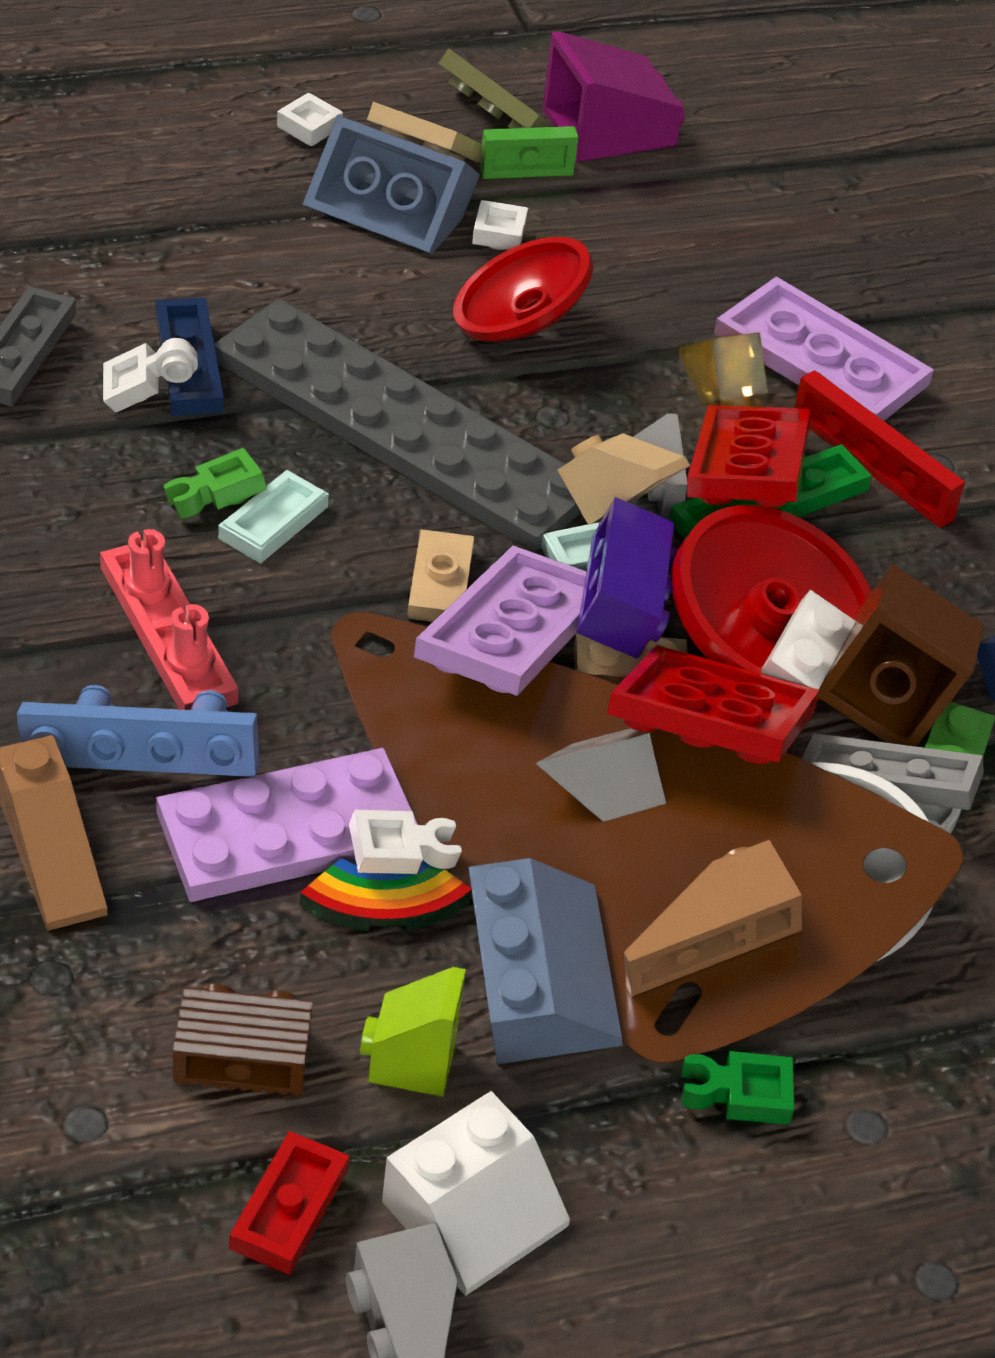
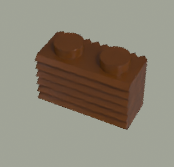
(242, 1040)

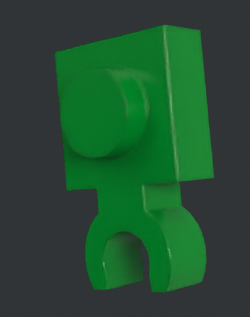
(750, 1085)

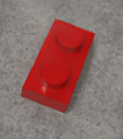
(289, 1202)

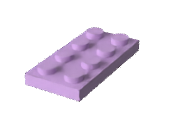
(809, 336)
(507, 622)
(274, 823)

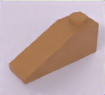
(49, 833)
(721, 914)

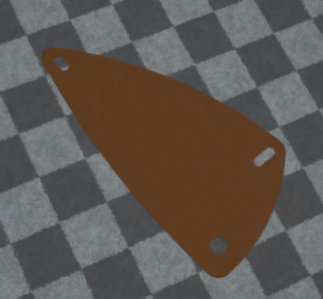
(474, 761)

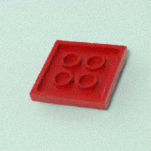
(713, 704)

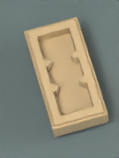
(439, 573)

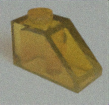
(726, 368)

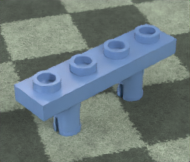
(146, 739)

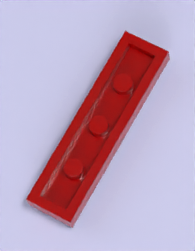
(881, 449)

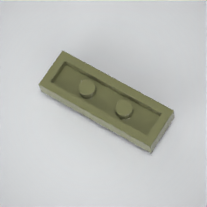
(494, 97)

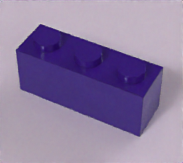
(627, 579)

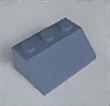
(390, 185)
(543, 961)

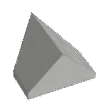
(609, 773)

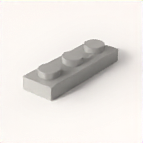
(924, 774)

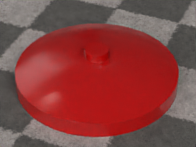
(747, 574)

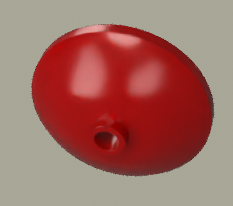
(524, 290)

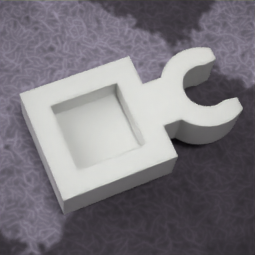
(395, 844)

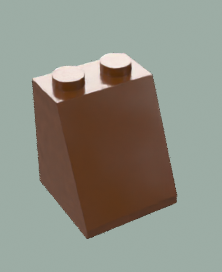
(902, 660)

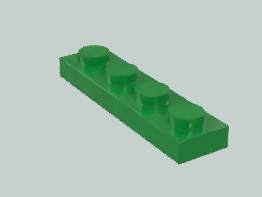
(824, 480)

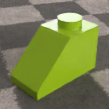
(416, 1034)

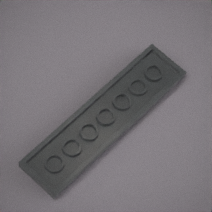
(401, 422)

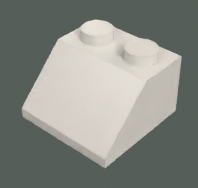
(480, 1186)

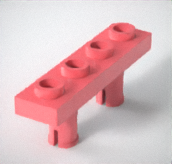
(166, 621)

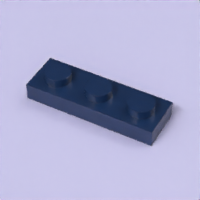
(191, 321)

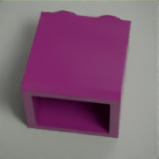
(609, 98)

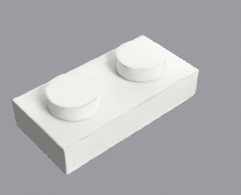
(809, 642)

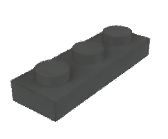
(29, 337)

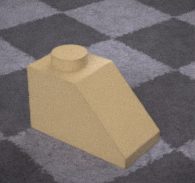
(616, 468)

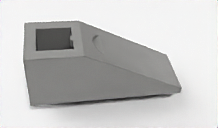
(405, 1291)

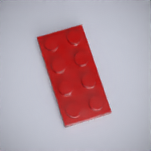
(749, 455)

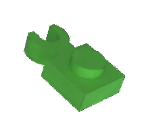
(221, 481)

